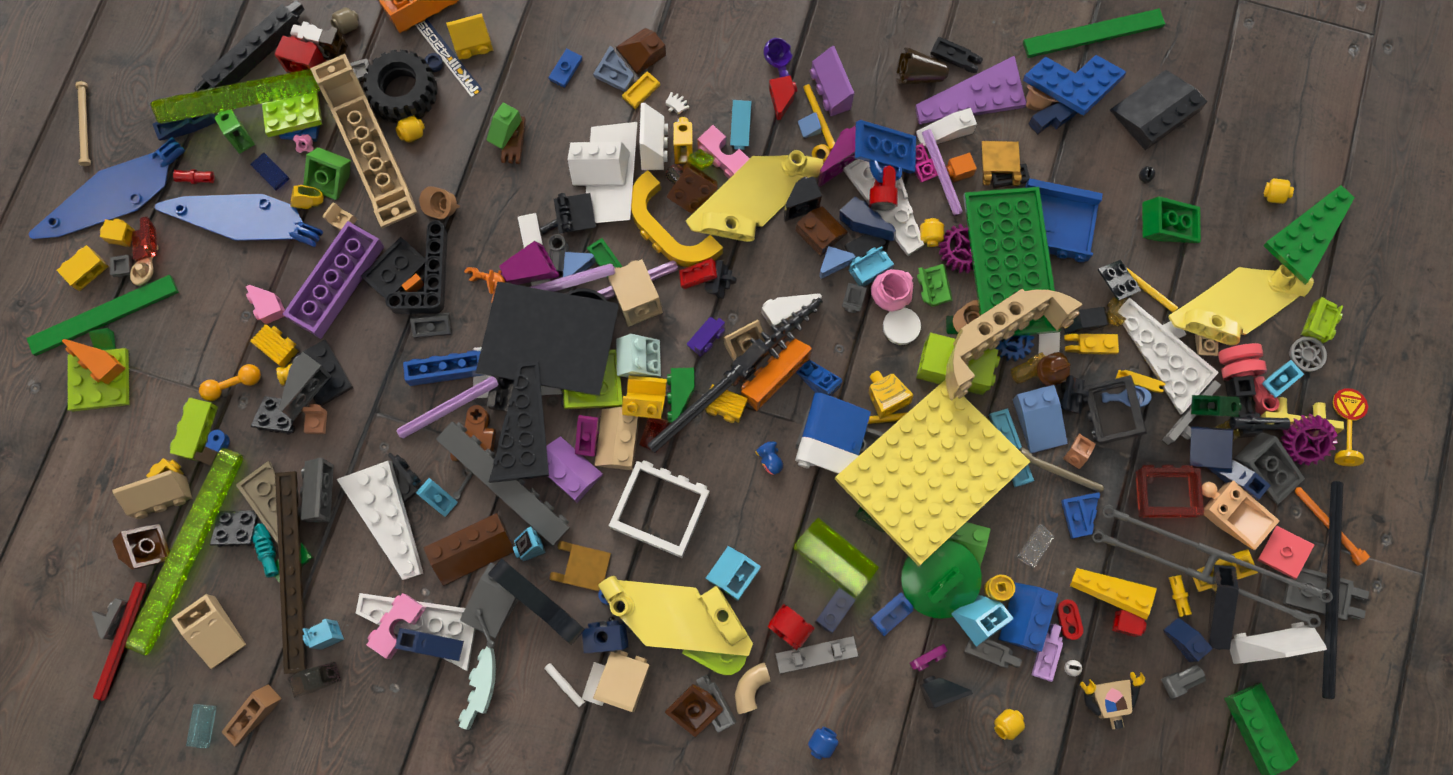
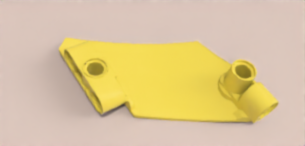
(753, 195)
(1240, 303)
(677, 616)

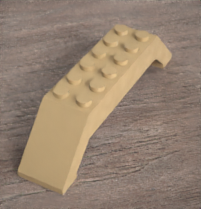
(365, 140)

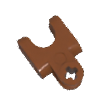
(479, 428)

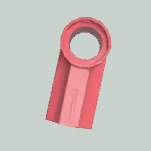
(1263, 395)

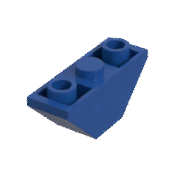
(819, 378)

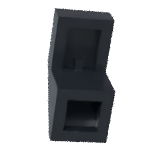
(1089, 319)

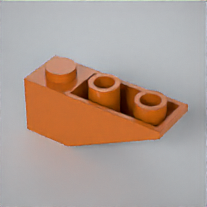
(99, 362)

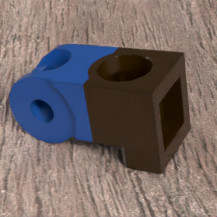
(216, 441)

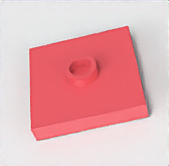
(1286, 552)

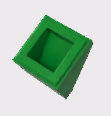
(103, 339)

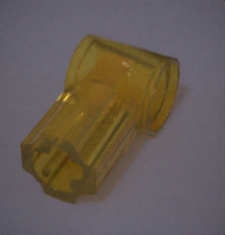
(1026, 370)

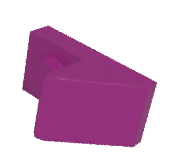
(586, 435)

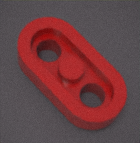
(1071, 619)

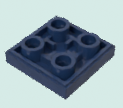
(1211, 447)

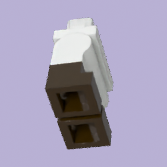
(329, 42)

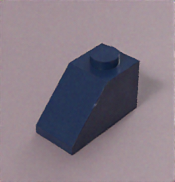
(1187, 640)

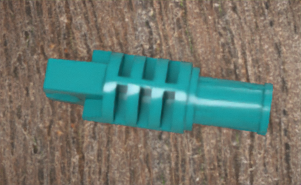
(265, 550)

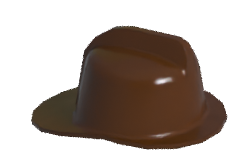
(1053, 369)

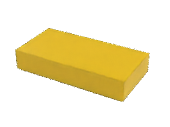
(641, 90)

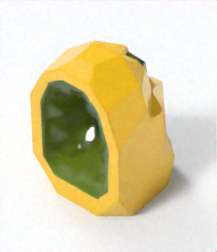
(306, 197)

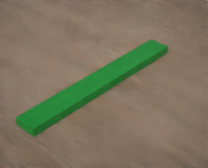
(1093, 33)
(102, 315)

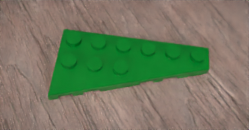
(1307, 237)

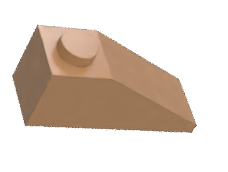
(251, 714)

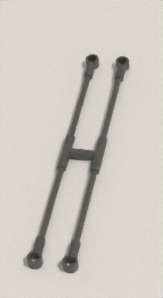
(1214, 555)

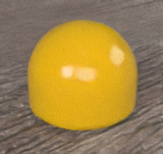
(827, 150)

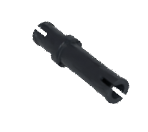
(1239, 423)

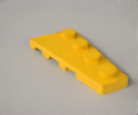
(1118, 592)

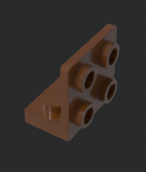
(692, 188)

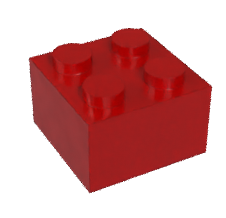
(298, 55)

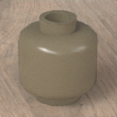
(345, 20)

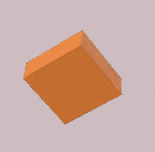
(413, 284)

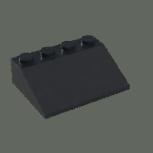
(1158, 108)

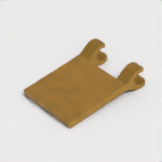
(1001, 158)
(584, 568)

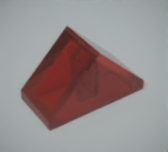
(653, 428)

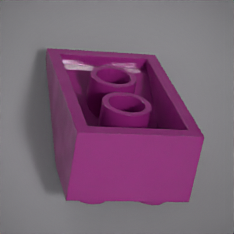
(840, 156)

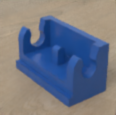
(892, 614)

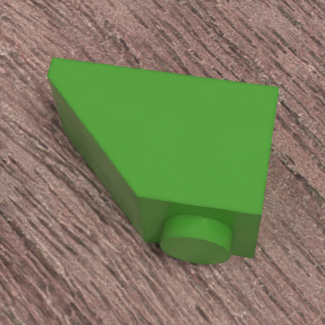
(503, 125)

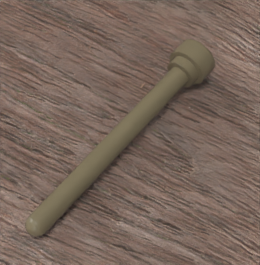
(1061, 472)

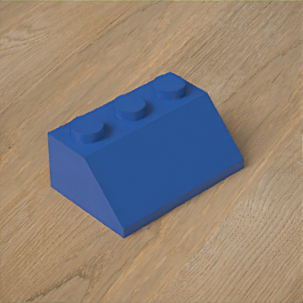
(1032, 614)

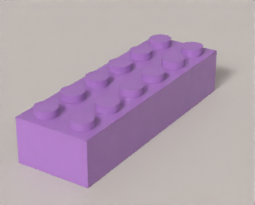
(333, 280)

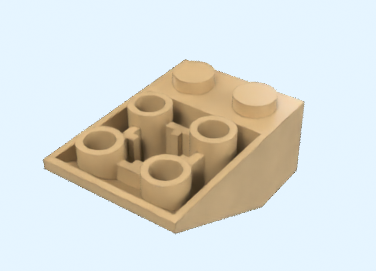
(209, 630)

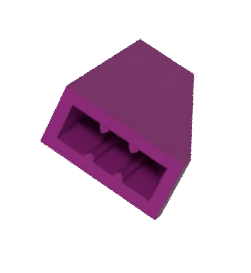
(529, 265)

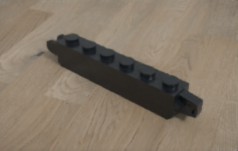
(252, 48)

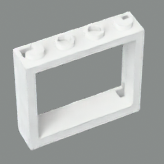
(650, 539)

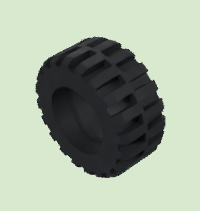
(396, 65)

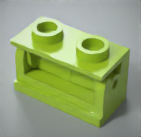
(1322, 320)

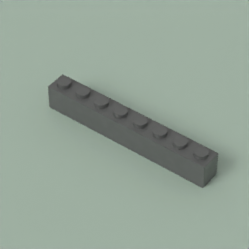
(512, 492)

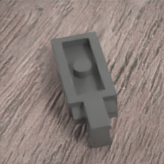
(993, 653)
(725, 718)

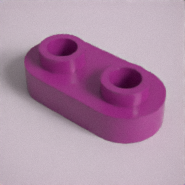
(922, 662)

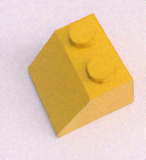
(470, 36)

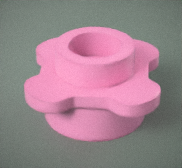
(307, 140)

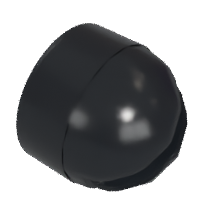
(1143, 174)

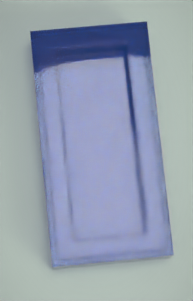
(270, 171)

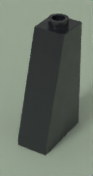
(1222, 606)

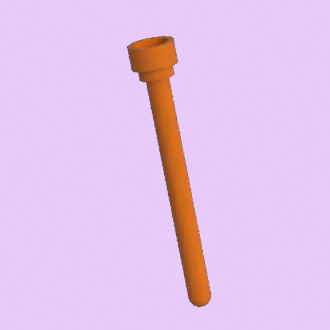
(1358, 556)

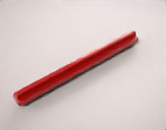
(119, 641)

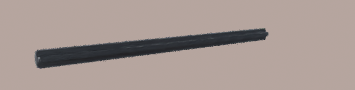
(1333, 585)

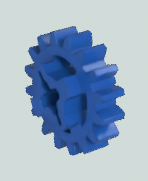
(1016, 347)

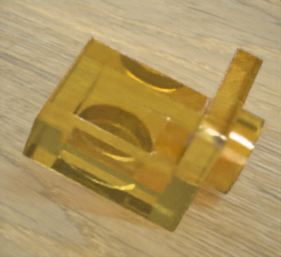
(1112, 313)

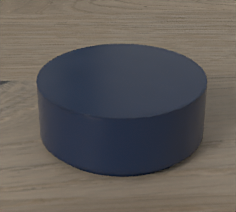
(434, 61)

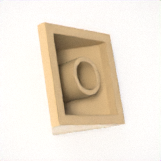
(739, 341)

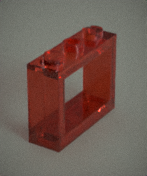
(1195, 490)

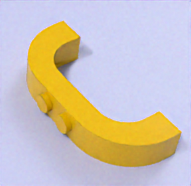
(663, 242)

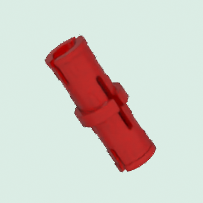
(193, 176)

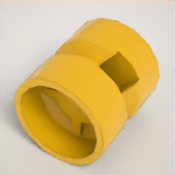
(999, 588)

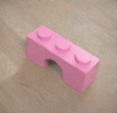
(712, 142)
(384, 639)

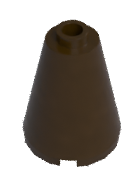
(920, 68)

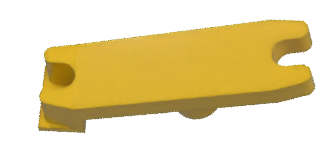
(1143, 381)

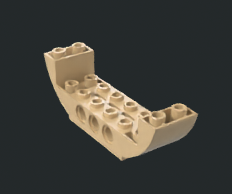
(1001, 323)

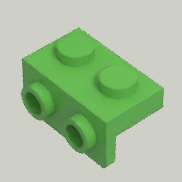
(935, 285)

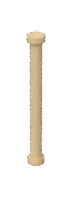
(84, 158)

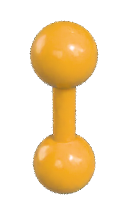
(248, 375)

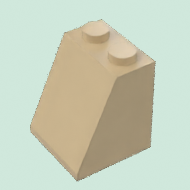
(635, 292)
(622, 681)

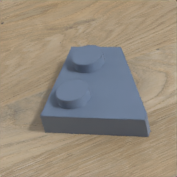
(613, 71)

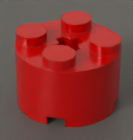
(791, 626)

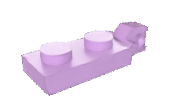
(1047, 660)

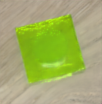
(700, 159)

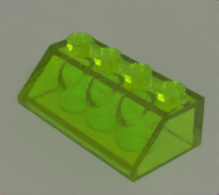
(836, 557)

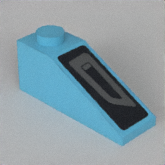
(528, 545)

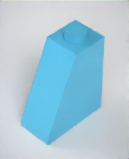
(740, 124)

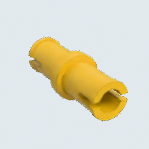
(1180, 595)

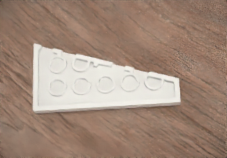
(901, 217)
(1167, 356)
(381, 506)
(435, 620)

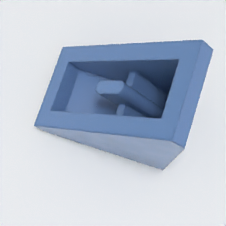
(835, 260)
(577, 262)

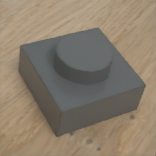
(120, 265)

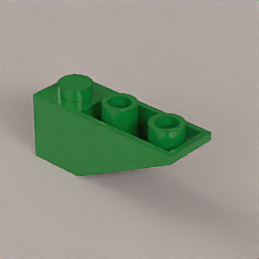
(681, 390)

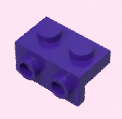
(706, 335)

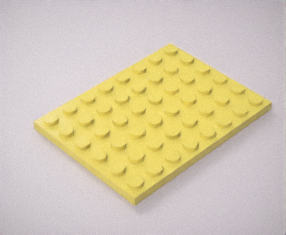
(932, 472)

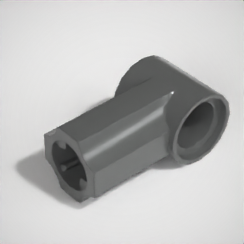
(557, 255)
(1179, 683)

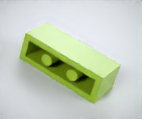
(193, 428)

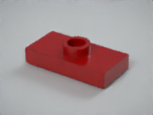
(698, 273)

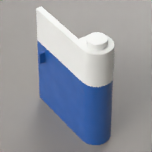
(832, 434)

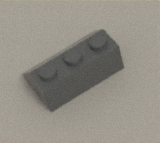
(316, 491)

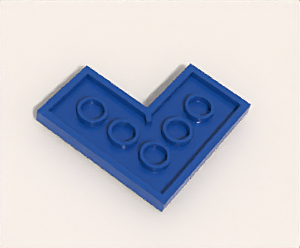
(1076, 90)

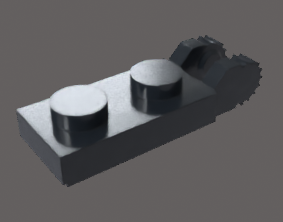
(956, 55)

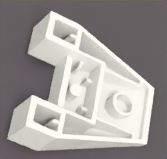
(1277, 644)

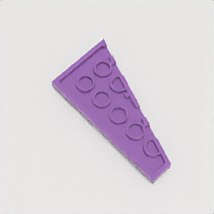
(984, 93)

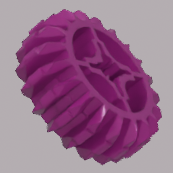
(951, 256)
(1321, 435)

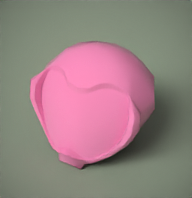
(897, 283)

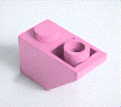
(267, 305)

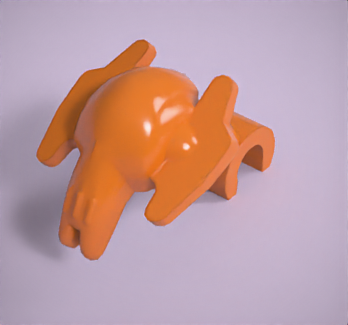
(491, 278)

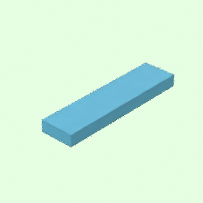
(1004, 423)

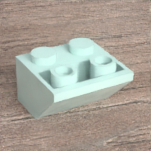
(638, 356)

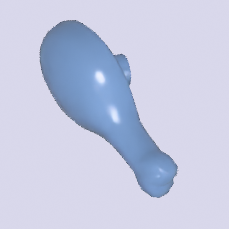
(1143, 394)

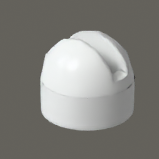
(1072, 672)

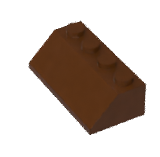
(469, 549)

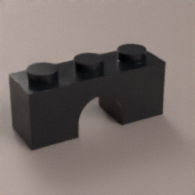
(1244, 389)

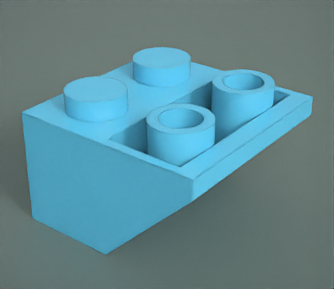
(733, 573)
(982, 618)

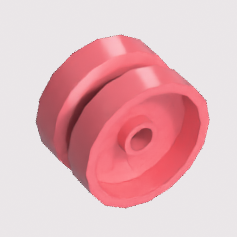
(1242, 361)

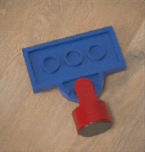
(888, 155)

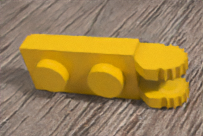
(1093, 343)

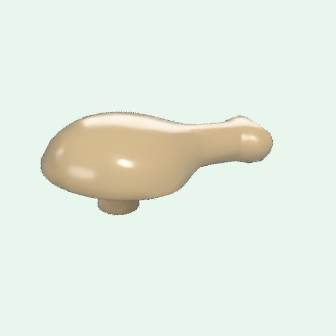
(142, 271)

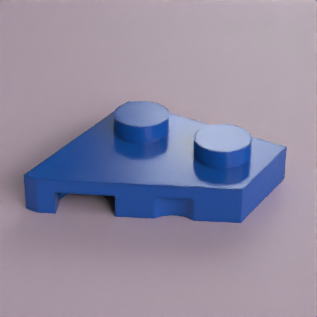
(1080, 514)

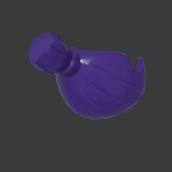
(778, 54)

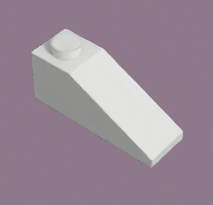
(950, 127)
(782, 308)

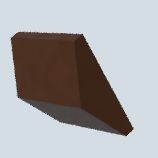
(694, 710)

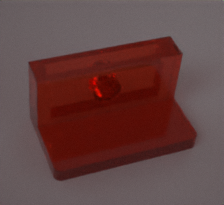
(144, 240)

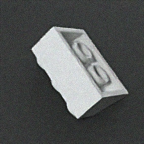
(652, 139)
(598, 163)

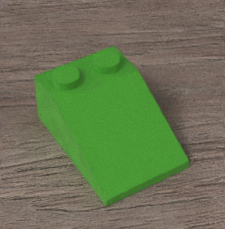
(973, 538)

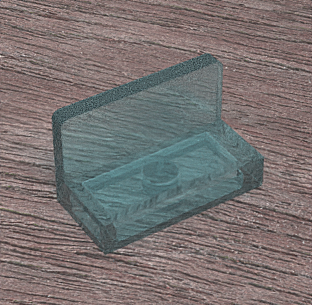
(201, 726)

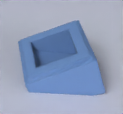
(810, 125)

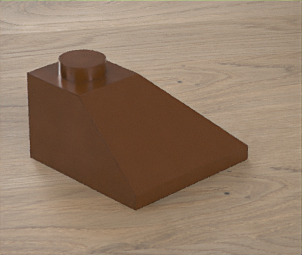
(642, 50)
(141, 546)

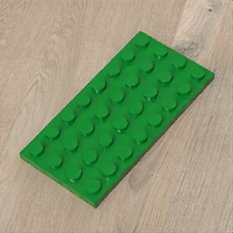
(1009, 248)

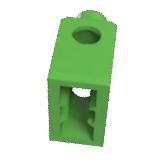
(228, 124)

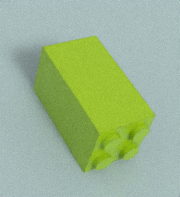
(936, 356)

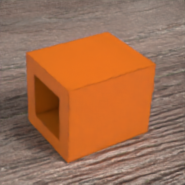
(961, 167)

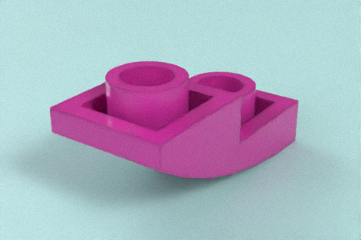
(924, 166)

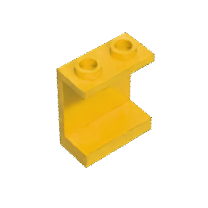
(644, 397)

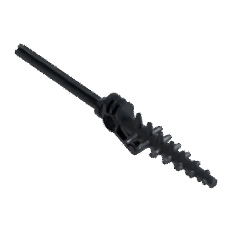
(741, 369)

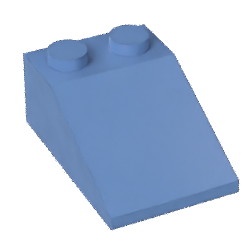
(1041, 418)

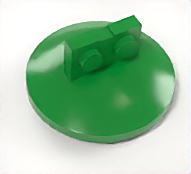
(942, 581)

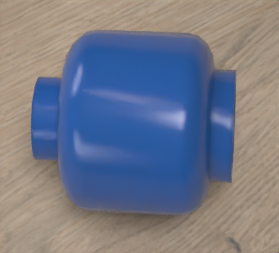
(823, 743)

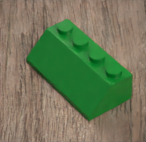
(1262, 730)

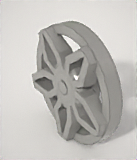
(1308, 354)

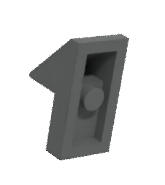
(108, 624)

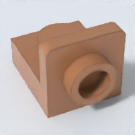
(315, 419)
(1079, 451)

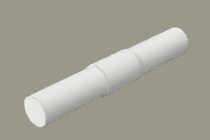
(564, 685)

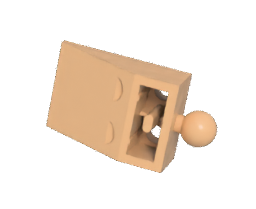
(1242, 516)

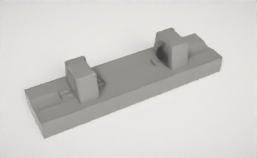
(1181, 426)
(816, 654)

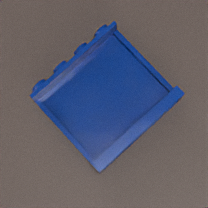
(1074, 216)

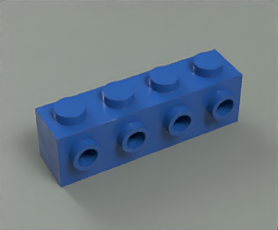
(441, 368)

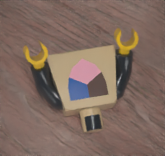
(1113, 698)

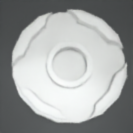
(901, 326)

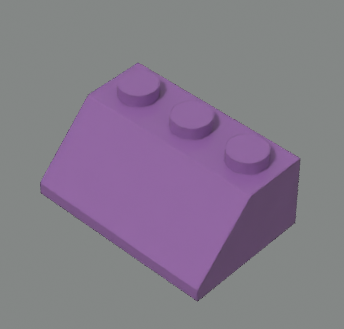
(832, 82)
(569, 470)

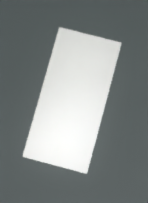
(614, 202)

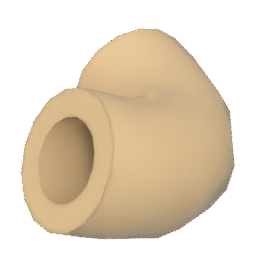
(748, 686)

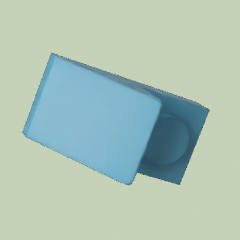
(436, 497)

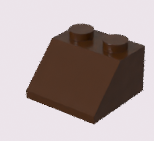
(820, 230)

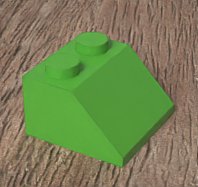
(326, 172)

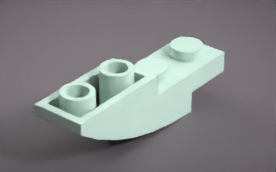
(483, 679)

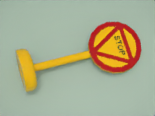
(1351, 406)

